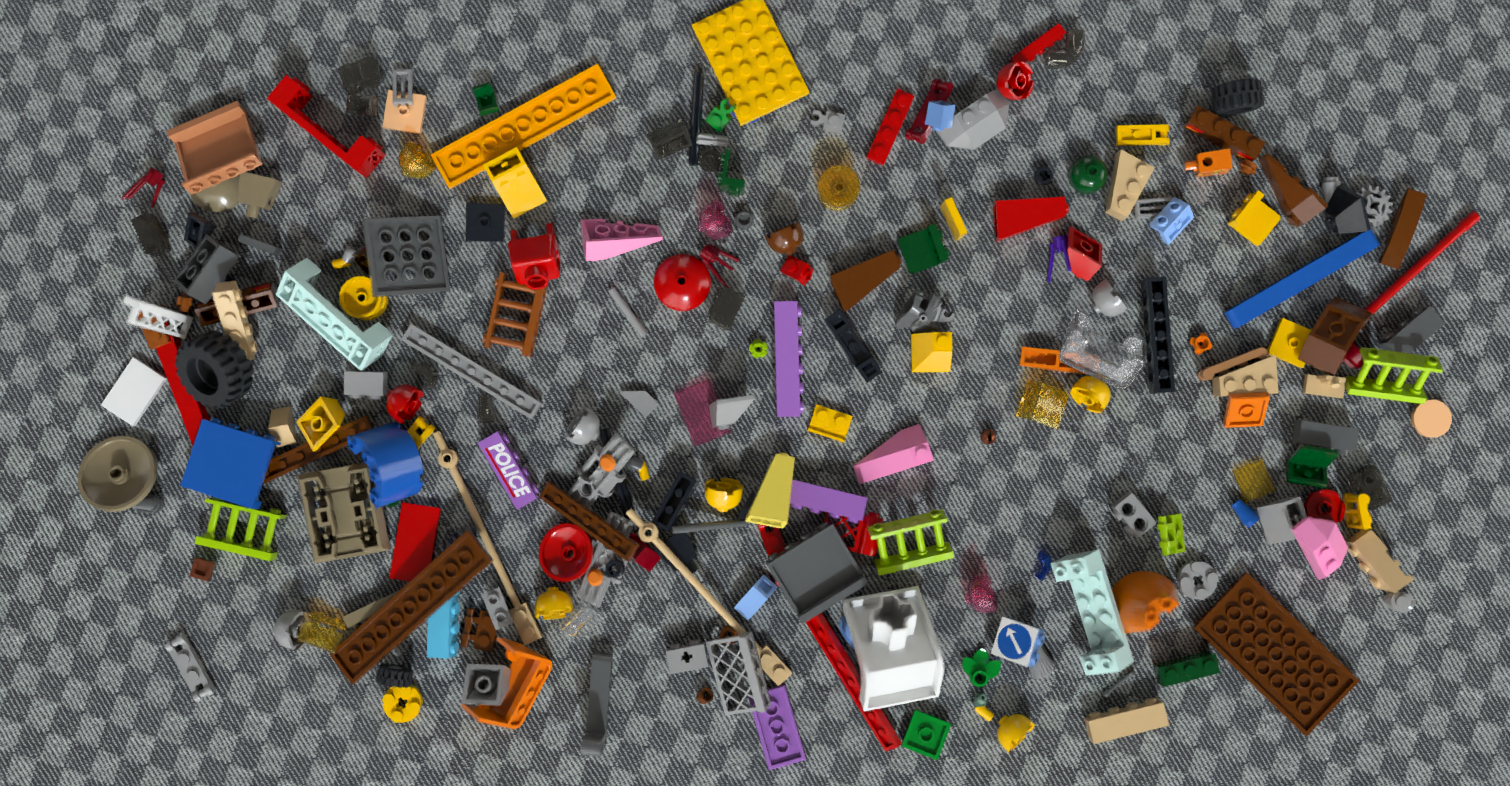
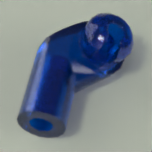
(1045, 561)

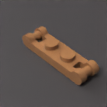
(1224, 366)

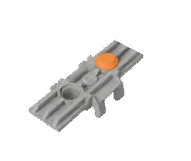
(606, 476)
(595, 578)

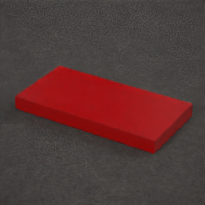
(414, 540)

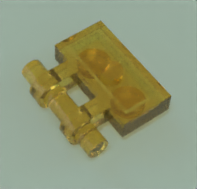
(320, 636)

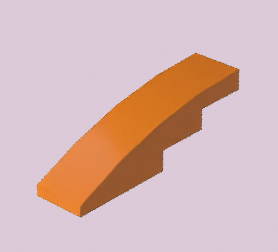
(1045, 359)

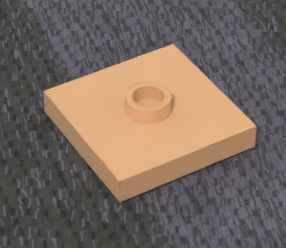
(407, 117)

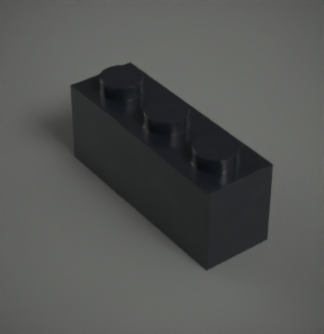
(675, 501)

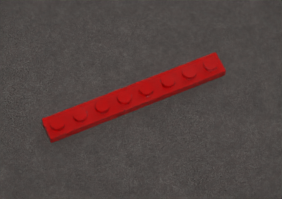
(852, 680)

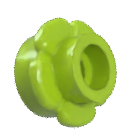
(753, 348)

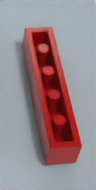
(1038, 46)

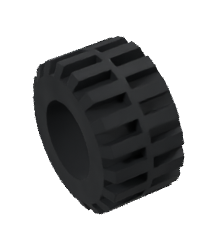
(1237, 97)

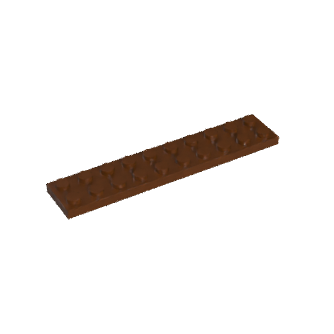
(411, 607)

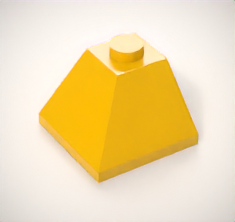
(931, 352)
(321, 421)

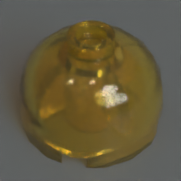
(415, 162)

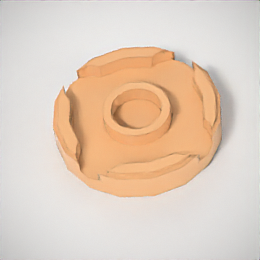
(1431, 418)

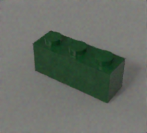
(1186, 668)

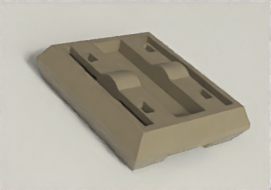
(343, 512)

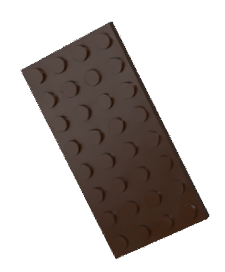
(1275, 654)

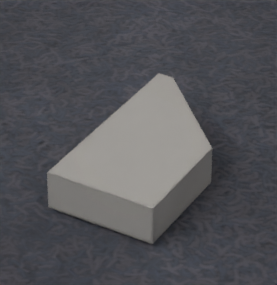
(641, 401)

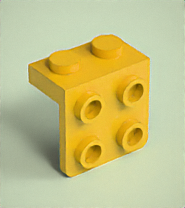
(1254, 218)

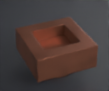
(202, 569)

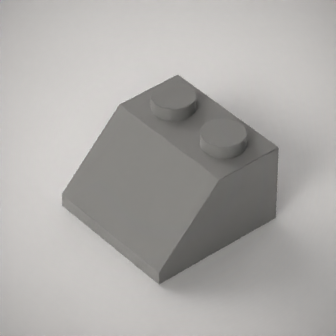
(485, 684)

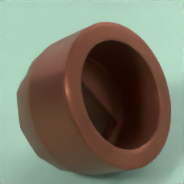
(984, 436)

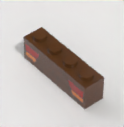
(1223, 134)
(254, 298)

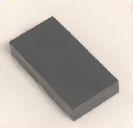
(259, 245)

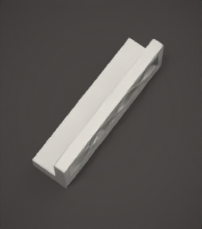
(159, 311)

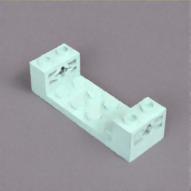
(300, 295)
(1097, 610)

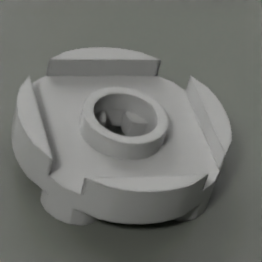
(1186, 582)

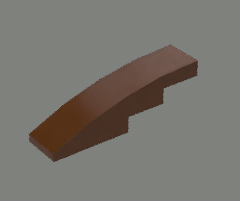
(1403, 228)

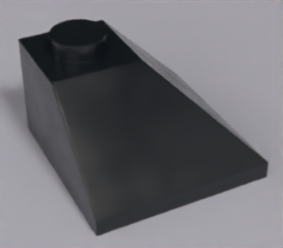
(1346, 212)

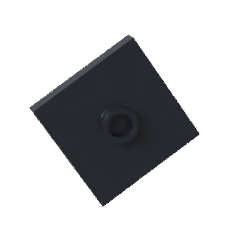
(485, 222)

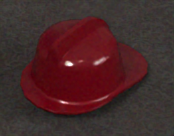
(1353, 357)

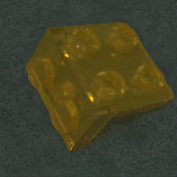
(1042, 404)

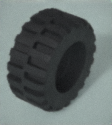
(214, 369)

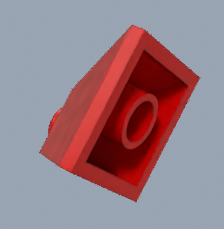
(1084, 254)

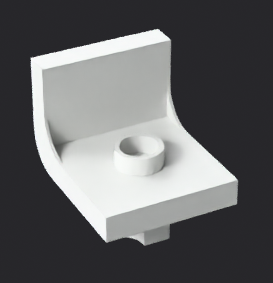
(894, 648)

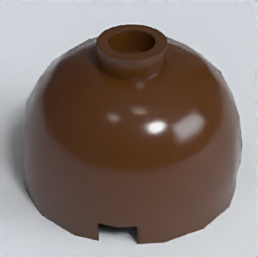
(786, 239)

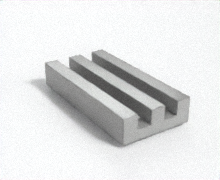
(402, 100)
(1137, 209)

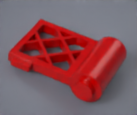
(863, 541)

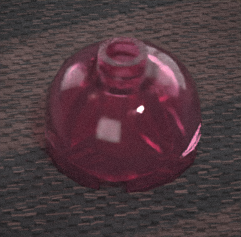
(713, 221)
(981, 595)

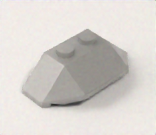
(977, 122)

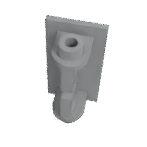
(497, 608)

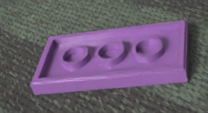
(778, 730)

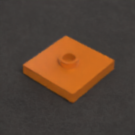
(1246, 409)

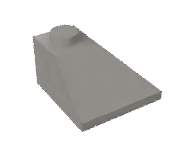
(727, 411)

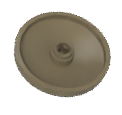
(117, 473)

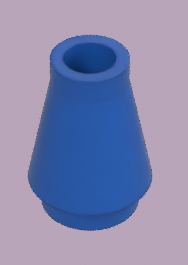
(1245, 513)

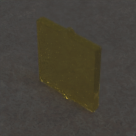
(1253, 480)

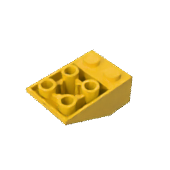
(515, 182)

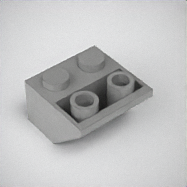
(1279, 518)

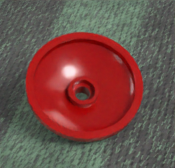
(684, 296)
(556, 549)

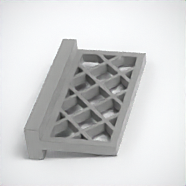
(752, 667)

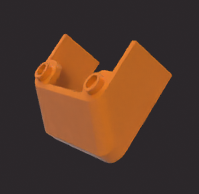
(527, 678)

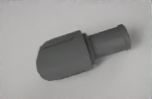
(149, 504)

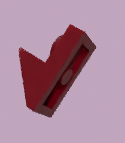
(644, 555)

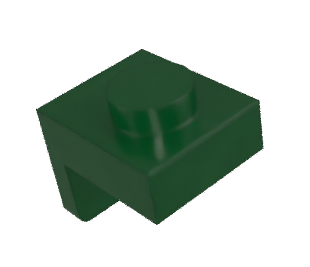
(486, 99)

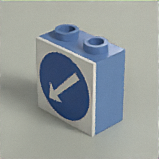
(1018, 642)

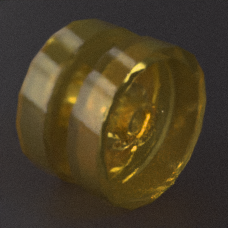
(838, 199)

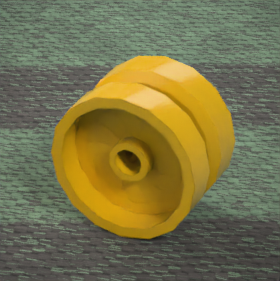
(352, 299)

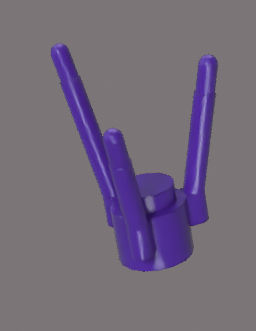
(1060, 244)

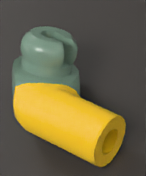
(980, 706)

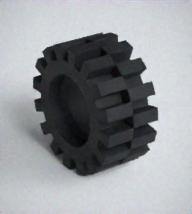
(394, 675)

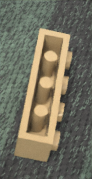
(234, 316)

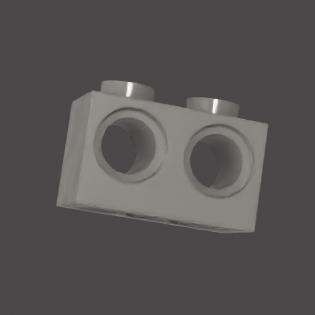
(1136, 510)

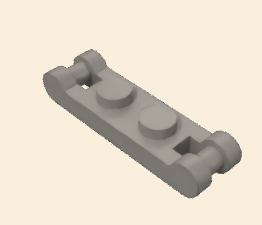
(190, 667)

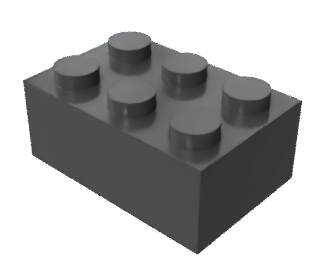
(205, 268)

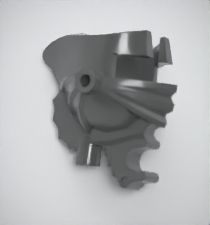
(923, 314)

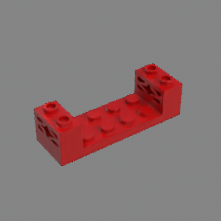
(292, 97)

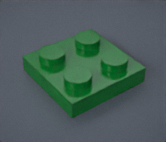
(926, 734)

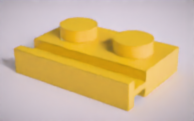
(830, 423)

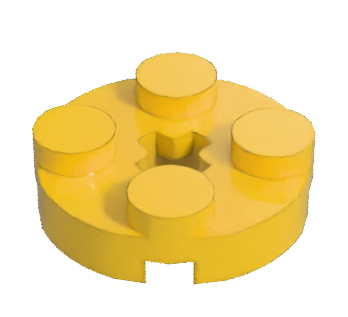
(398, 713)

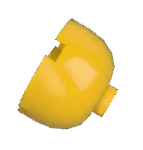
(1092, 393)
(723, 494)
(553, 604)
(1013, 730)

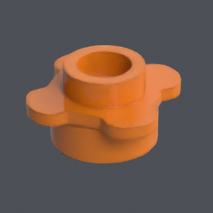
(1206, 344)

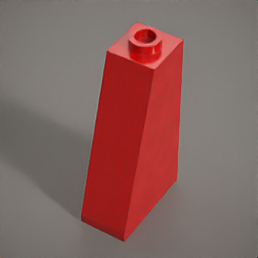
(1022, 215)

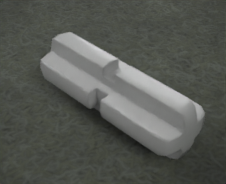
(716, 140)

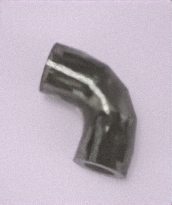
(1069, 53)

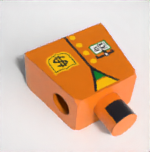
(1218, 163)

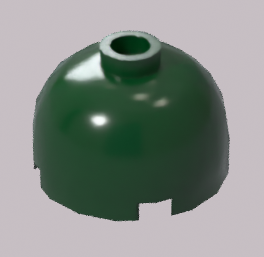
(1087, 174)

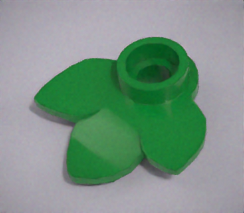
(981, 664)

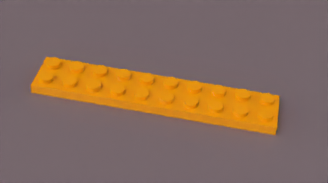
(524, 125)

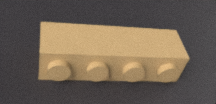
(1126, 721)

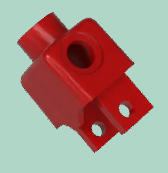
(535, 258)

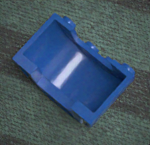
(391, 461)

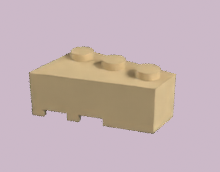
(1127, 183)
(1252, 378)
(1376, 561)

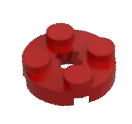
(1333, 502)

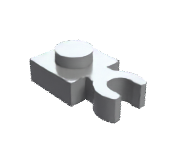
(831, 122)

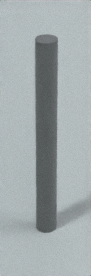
(708, 526)

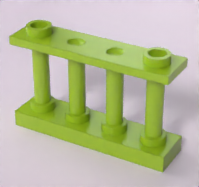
(1392, 390)
(245, 547)
(914, 558)

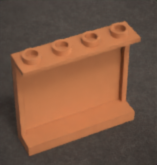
(215, 147)

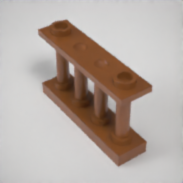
(530, 327)

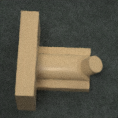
(1324, 385)

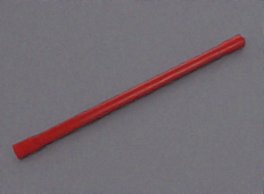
(1464, 225)

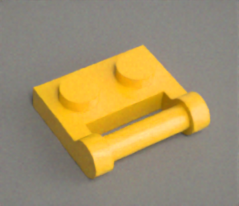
(1357, 517)

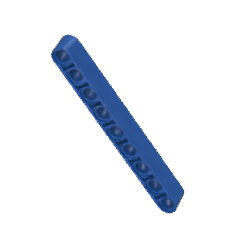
(1301, 278)

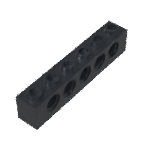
(1157, 335)

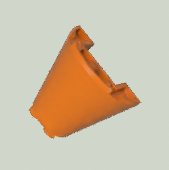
(1142, 598)

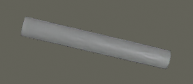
(627, 311)

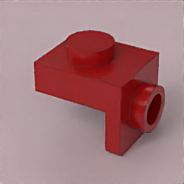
(797, 270)

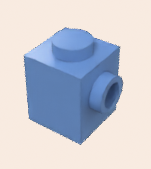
(940, 115)

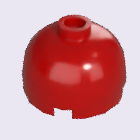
(1015, 81)
(403, 402)

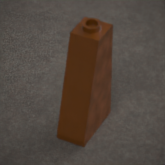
(860, 280)

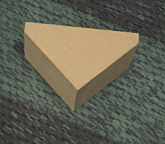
(282, 426)

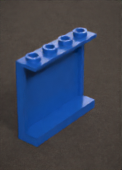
(229, 462)

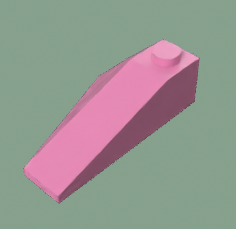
(608, 240)
(900, 452)

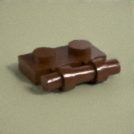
(485, 634)

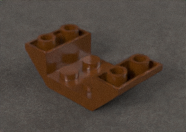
(1333, 335)

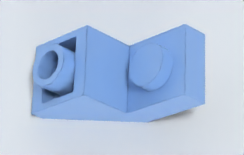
(755, 597)

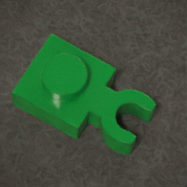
(719, 116)

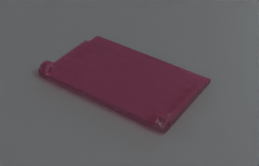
(694, 408)

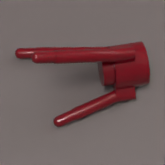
(151, 177)
(710, 254)

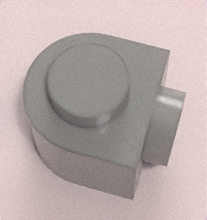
(1399, 601)

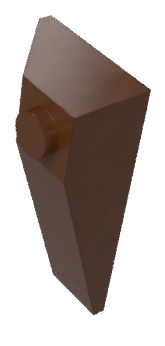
(1295, 201)

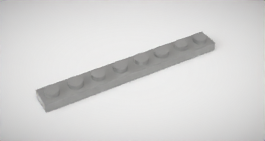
(471, 371)

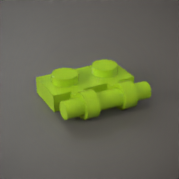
(1171, 534)

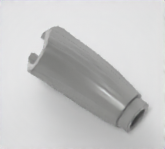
(1043, 667)

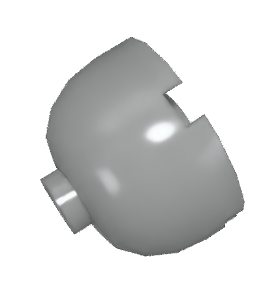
(1107, 300)
(583, 427)
(289, 627)

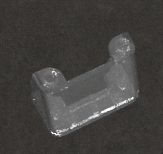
(1100, 356)

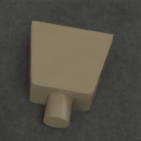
(257, 192)

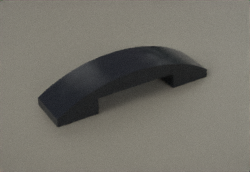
(852, 346)

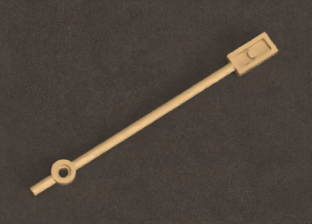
(521, 613)
(770, 662)

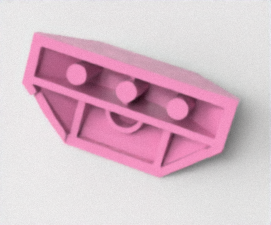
(1321, 545)

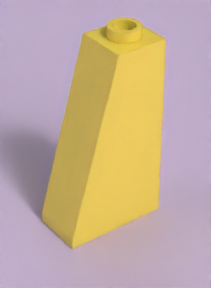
(773, 496)

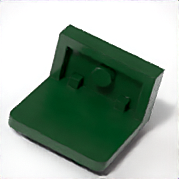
(732, 186)
(923, 249)
(1309, 465)

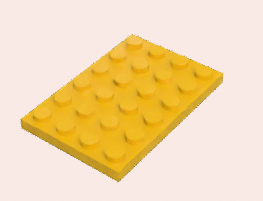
(750, 59)

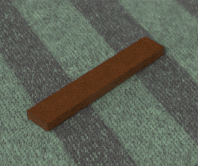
(589, 521)

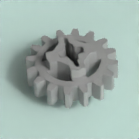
(1380, 205)

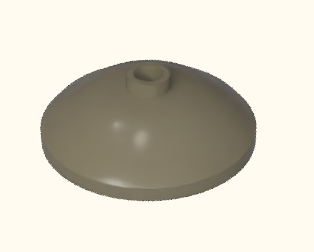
(219, 197)

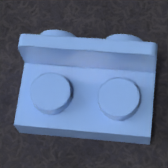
(1172, 219)

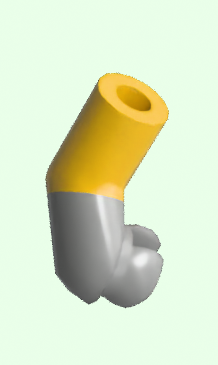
(346, 260)

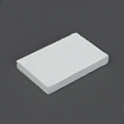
(134, 391)

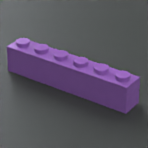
(787, 359)

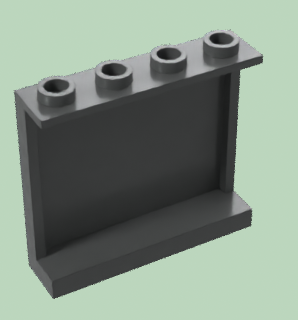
(816, 571)

